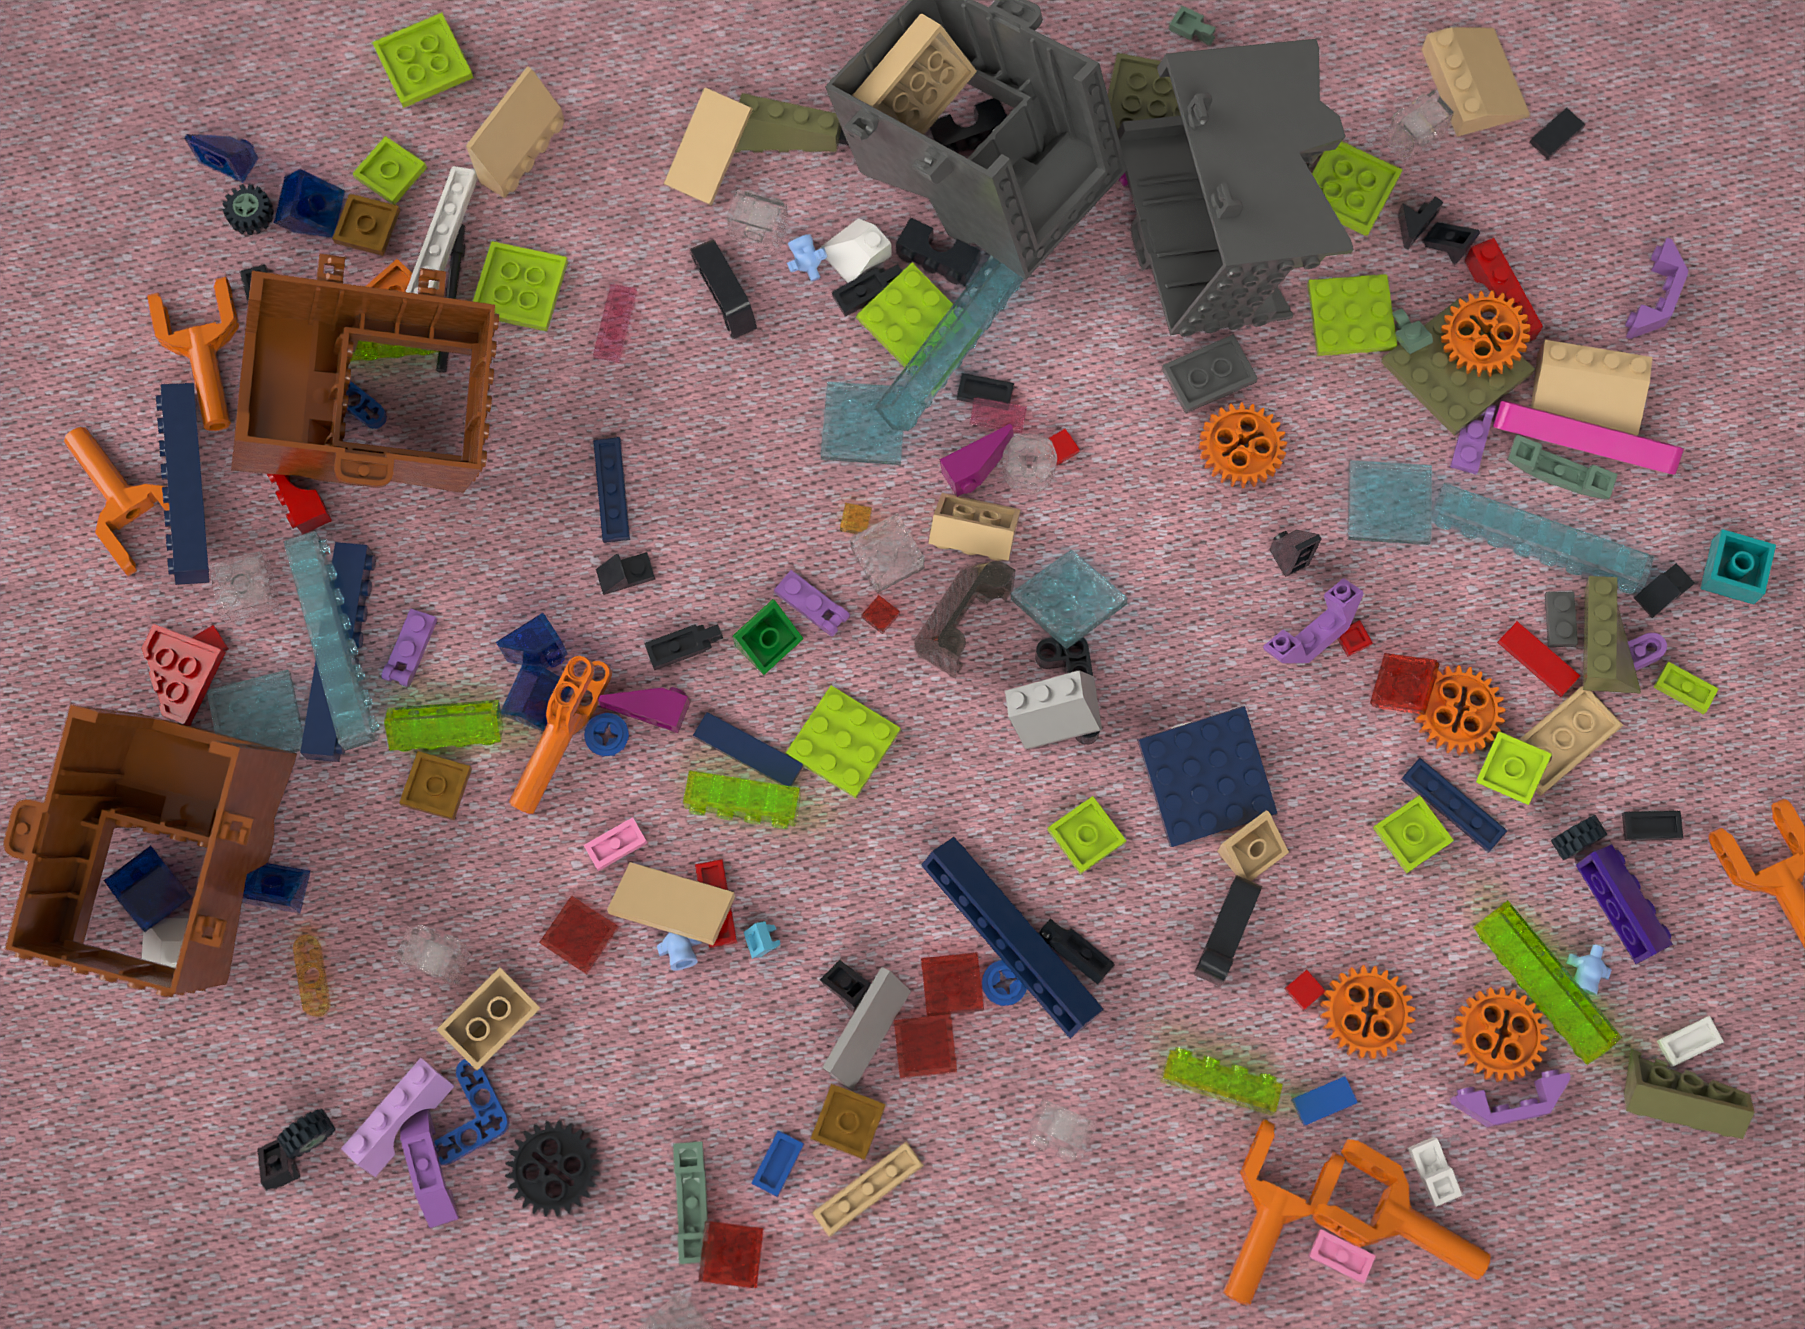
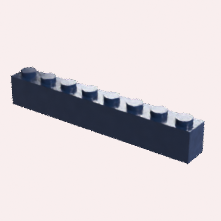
(184, 484)
(353, 570)
(1012, 937)

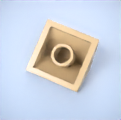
(1254, 847)

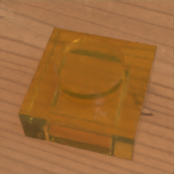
(855, 518)

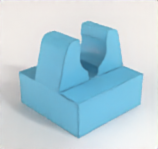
(759, 939)

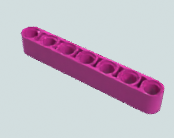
(1588, 437)

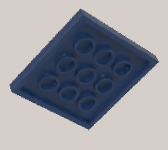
(1206, 776)

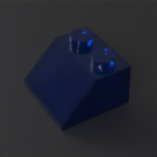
(309, 205)
(533, 644)

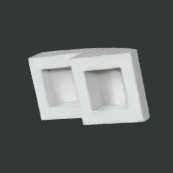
(1434, 1171)

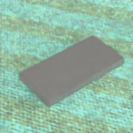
(866, 1029)

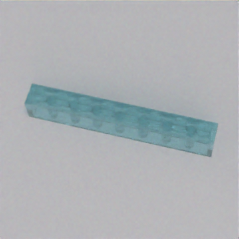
(948, 345)
(1540, 538)
(331, 641)

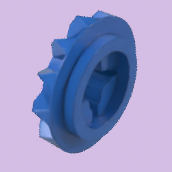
(599, 725)
(998, 995)

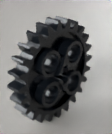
(537, 1190)

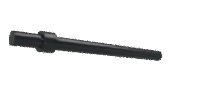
(456, 254)

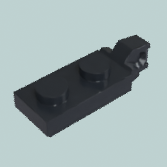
(863, 289)
(681, 644)
(1077, 951)

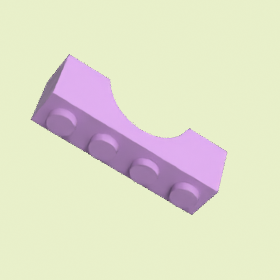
(418, 1090)

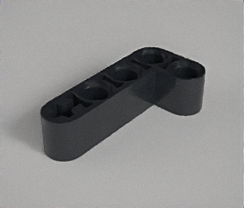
(724, 288)
(1071, 663)
(1228, 931)

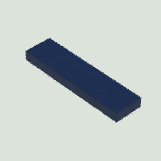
(611, 490)
(748, 750)
(1454, 805)

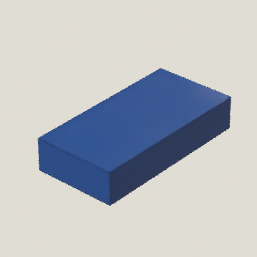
(1324, 1101)
(777, 1163)

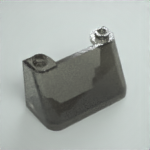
(939, 639)

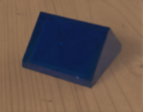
(530, 696)
(276, 887)

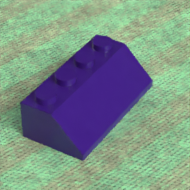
(1624, 903)

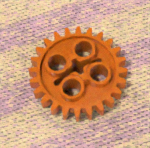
(1505, 320)
(1229, 426)
(1482, 717)
(1393, 1018)
(1475, 1024)

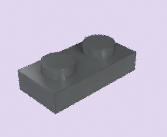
(1561, 619)

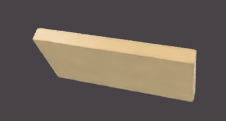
(708, 146)
(1571, 734)
(671, 903)

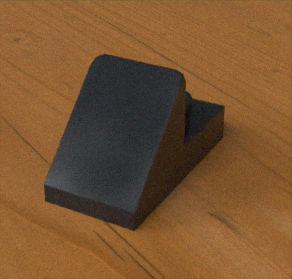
(1414, 223)
(1451, 239)
(624, 573)
(1664, 590)
(846, 984)
(275, 1166)

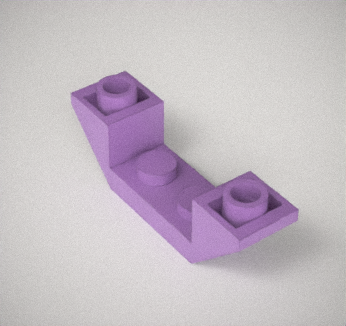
(1669, 264)
(1342, 605)
(1548, 1089)
(425, 1169)

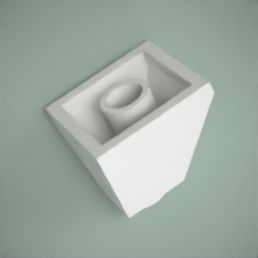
(857, 249)
(164, 941)

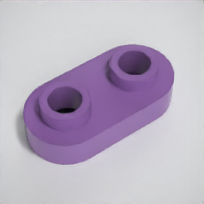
(1639, 653)

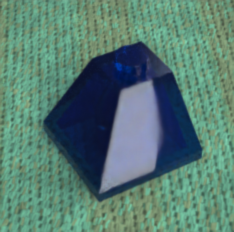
(224, 154)

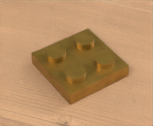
(366, 224)
(435, 785)
(848, 1121)

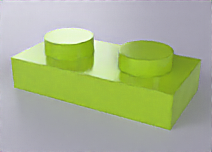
(1686, 688)

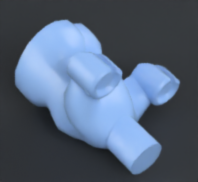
(806, 257)
(679, 951)
(1589, 969)

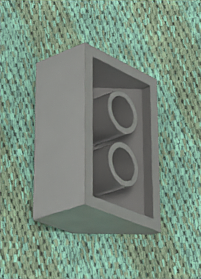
(1054, 709)

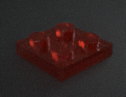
(1404, 683)
(579, 935)
(952, 984)
(925, 1046)
(730, 1255)

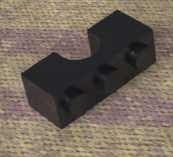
(957, 138)
(955, 264)

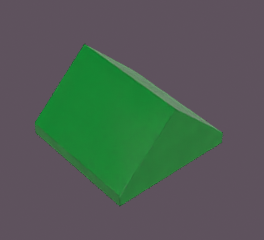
(767, 637)

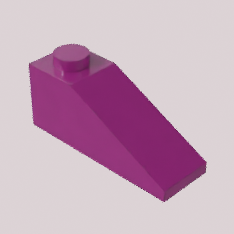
(973, 463)
(654, 706)

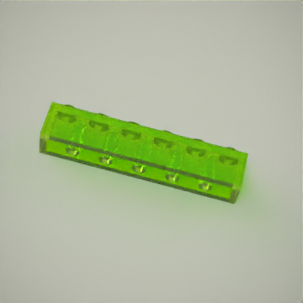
(1547, 983)

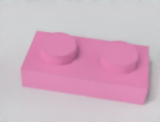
(615, 844)
(1341, 1256)

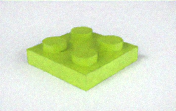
(389, 170)
(1513, 768)
(1413, 834)
(1086, 835)

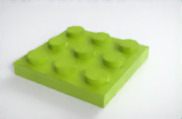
(422, 60)
(1355, 185)
(521, 284)
(905, 313)
(1352, 315)
(843, 741)

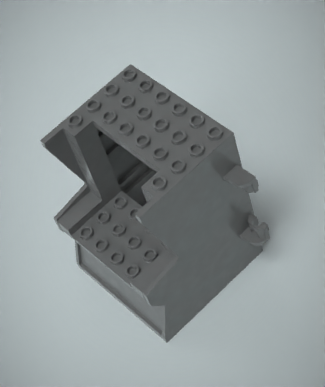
(1033, 170)
(1230, 184)

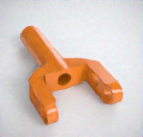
(201, 346)
(123, 501)
(563, 722)
(1780, 879)
(1274, 1209)
(1397, 1217)

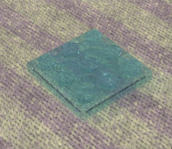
(855, 429)
(1389, 502)
(1069, 599)
(259, 711)

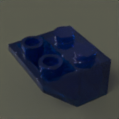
(147, 888)

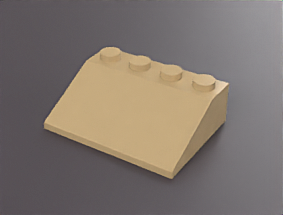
(918, 76)
(1474, 78)
(515, 134)
(1592, 385)

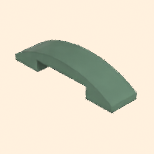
(1560, 471)
(691, 1199)

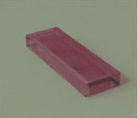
(615, 323)

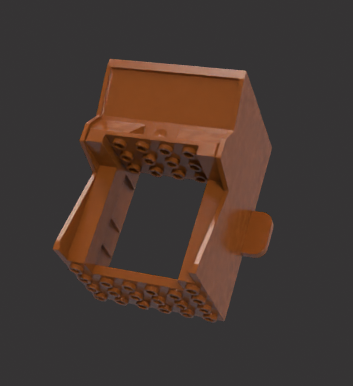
(299, 374)
(154, 777)

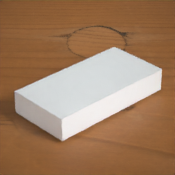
(1690, 1041)

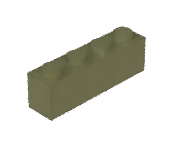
(787, 127)
(1606, 649)
(1685, 1098)

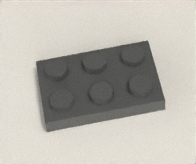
(1209, 373)

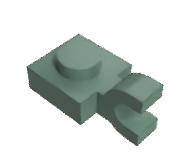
(1190, 23)
(1411, 335)

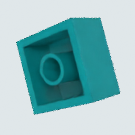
(1738, 566)

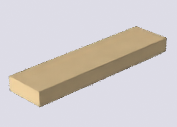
(867, 1189)

